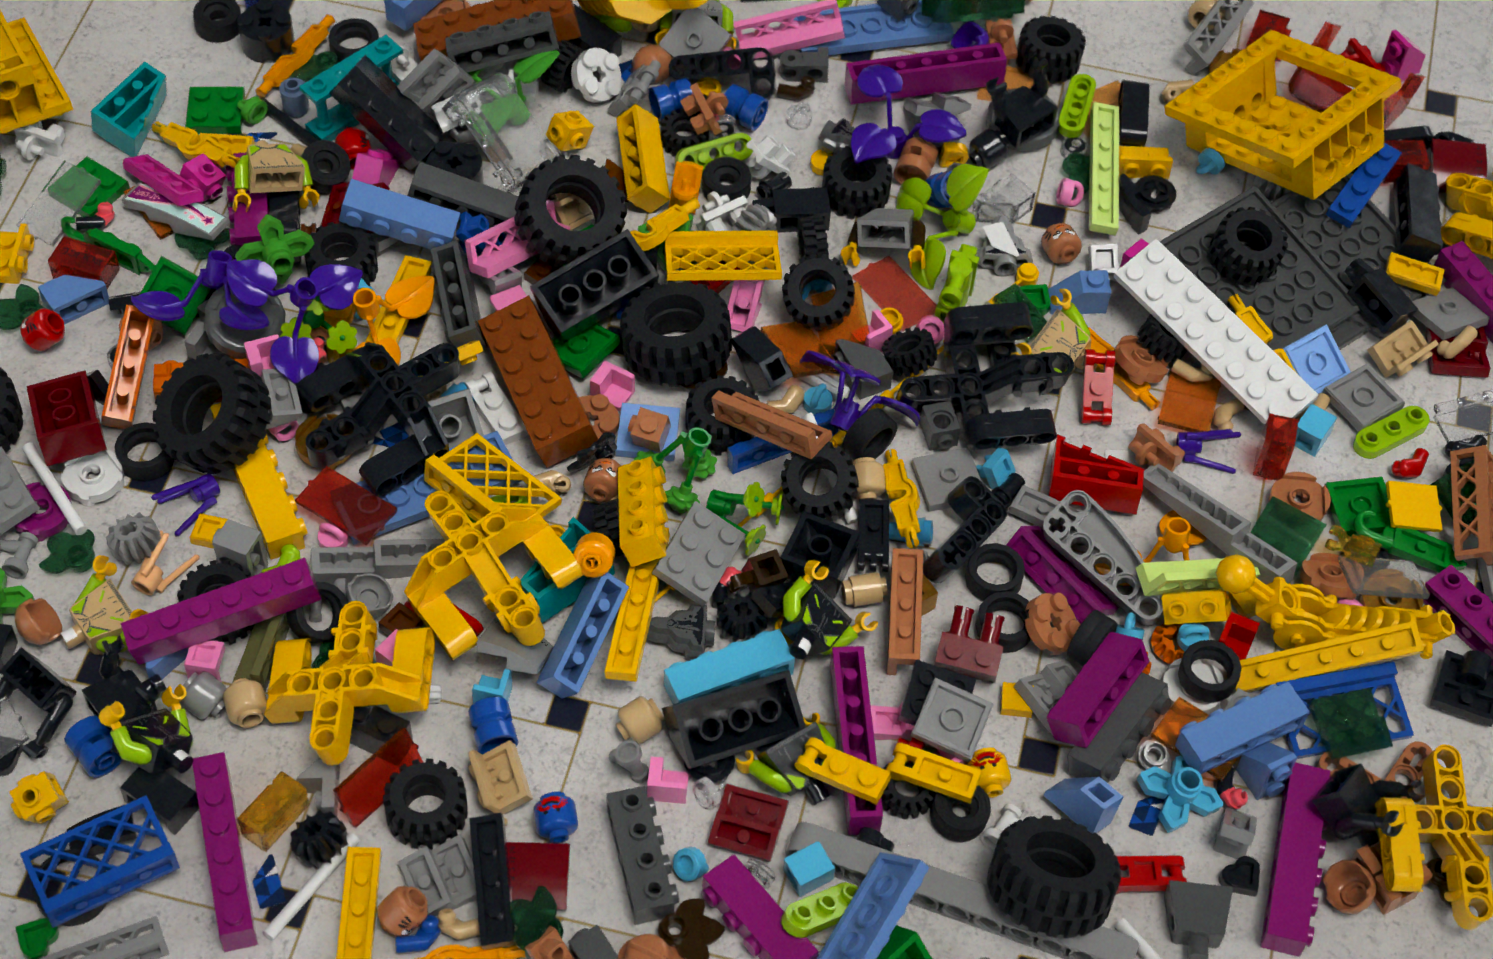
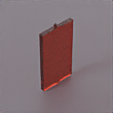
(893, 288)
(346, 505)
(364, 788)

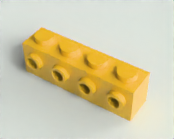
(643, 159)
(642, 511)

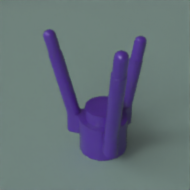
(1192, 443)
(200, 489)

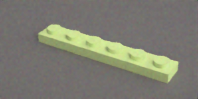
(1104, 169)

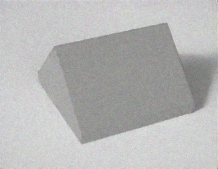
(457, 416)

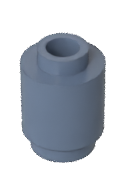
(292, 99)

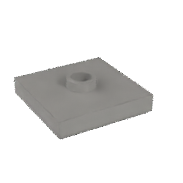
(695, 34)
(1449, 313)
(1363, 397)
(941, 474)
(952, 720)

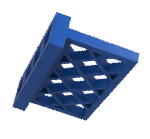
(1348, 681)
(104, 885)

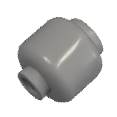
(203, 695)

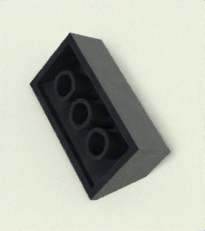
(387, 113)
(594, 286)
(734, 719)

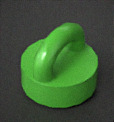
(253, 110)

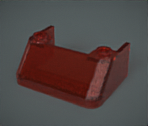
(1322, 92)

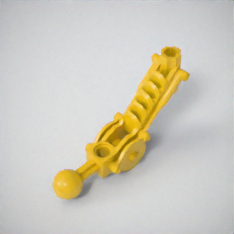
(1306, 616)

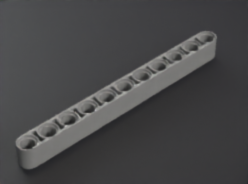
(961, 899)

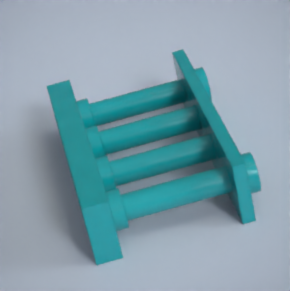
(335, 120)

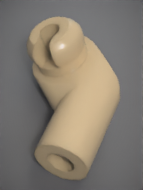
(1175, 88)
(1190, 373)

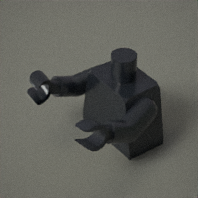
(1023, 111)
(122, 687)
(44, 689)
(1350, 800)

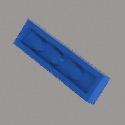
(1363, 186)
(758, 451)

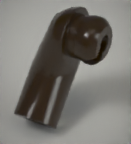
(797, 92)

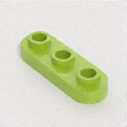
(1076, 105)
(724, 148)
(1407, 424)
(818, 910)

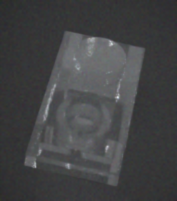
(1006, 198)

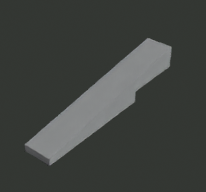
(1218, 523)
(385, 558)

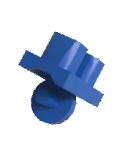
(472, 226)

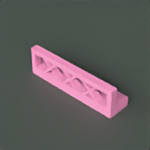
(791, 33)
(506, 255)

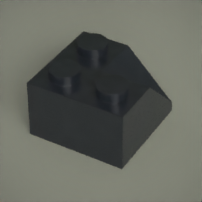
(824, 542)

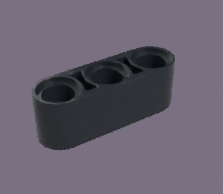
(1133, 113)

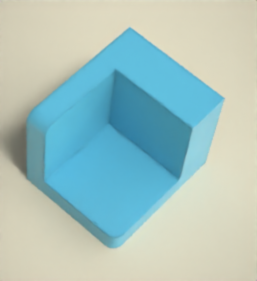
(1314, 429)
(493, 687)
(809, 868)

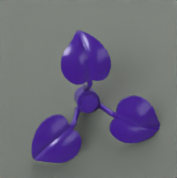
(871, 142)
(333, 283)
(168, 307)
(847, 410)

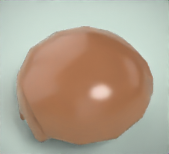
(649, 53)
(37, 621)
(1349, 887)

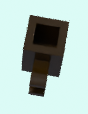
(759, 572)

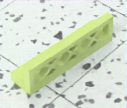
(1179, 576)

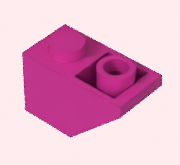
(1402, 56)
(375, 166)

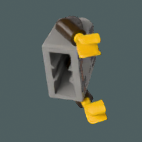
(887, 230)

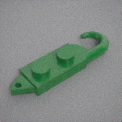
(128, 254)
(1411, 545)

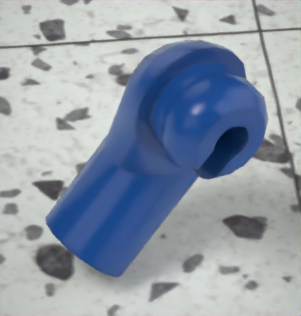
(422, 939)

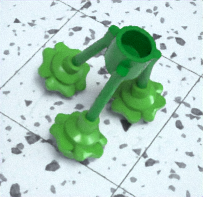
(697, 462)

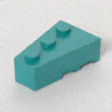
(130, 109)
(548, 596)

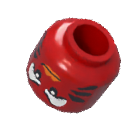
(353, 142)
(42, 329)

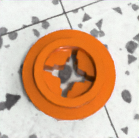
(1163, 645)

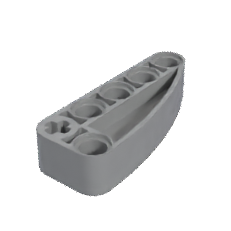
(1105, 545)

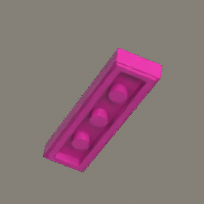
(163, 180)

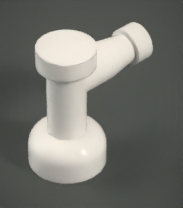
(991, 835)

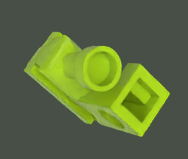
(959, 280)

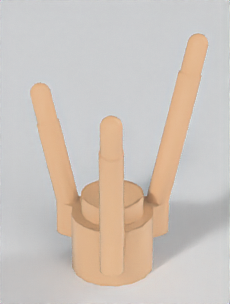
(150, 576)

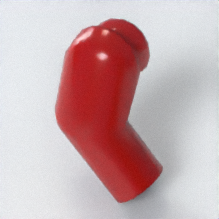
(1411, 467)

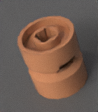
(915, 160)

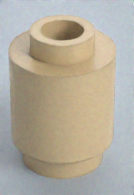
(864, 589)

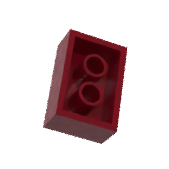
(66, 418)

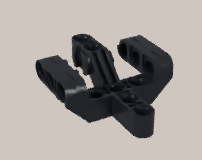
(378, 369)
(999, 429)

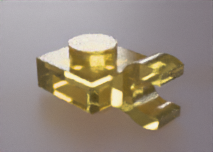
(1358, 548)

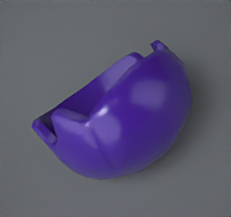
(970, 35)

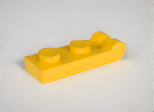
(843, 771)
(934, 772)

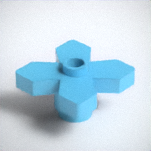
(1180, 791)

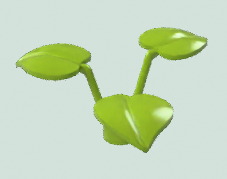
(963, 187)

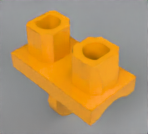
(685, 183)

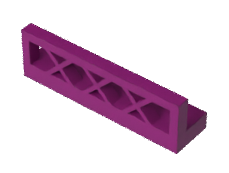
(1057, 574)

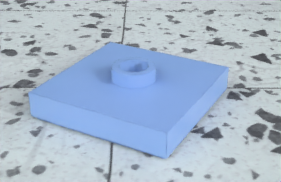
(1317, 359)
(625, 445)

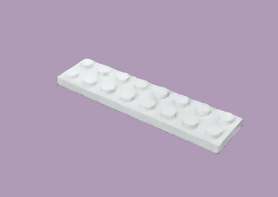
(1214, 334)

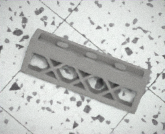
(1222, 31)
(142, 947)

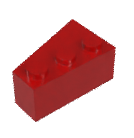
(1107, 481)

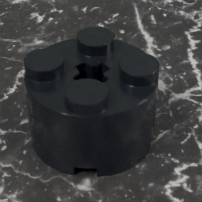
(266, 31)
(458, 159)

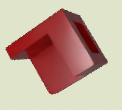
(1239, 634)

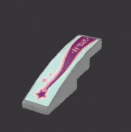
(187, 219)

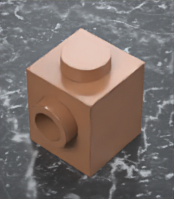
(649, 429)

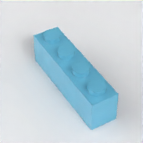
(729, 666)

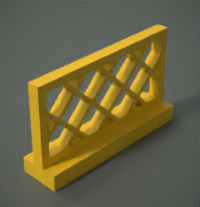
(729, 246)
(475, 499)

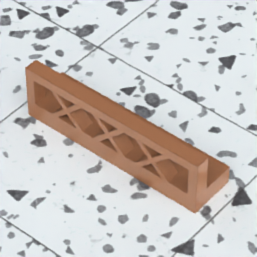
(770, 423)
(1484, 503)
(905, 608)

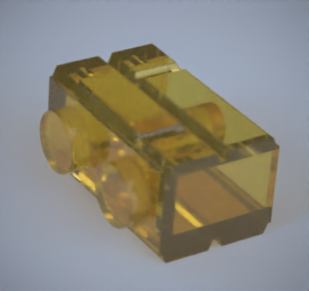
(273, 811)

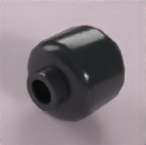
(988, 148)

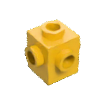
(569, 130)
(37, 797)

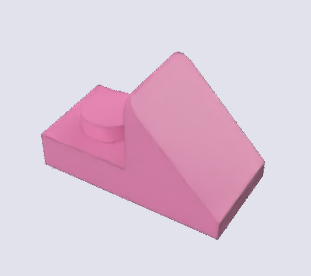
(744, 303)

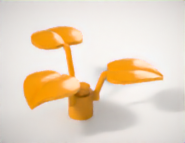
(409, 297)
(1176, 537)

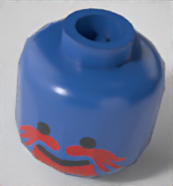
(555, 817)

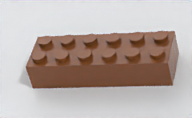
(431, 32)
(538, 381)

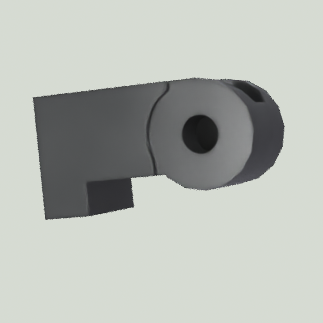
(797, 65)

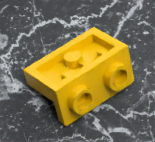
(1144, 161)
(14, 254)
(1195, 607)

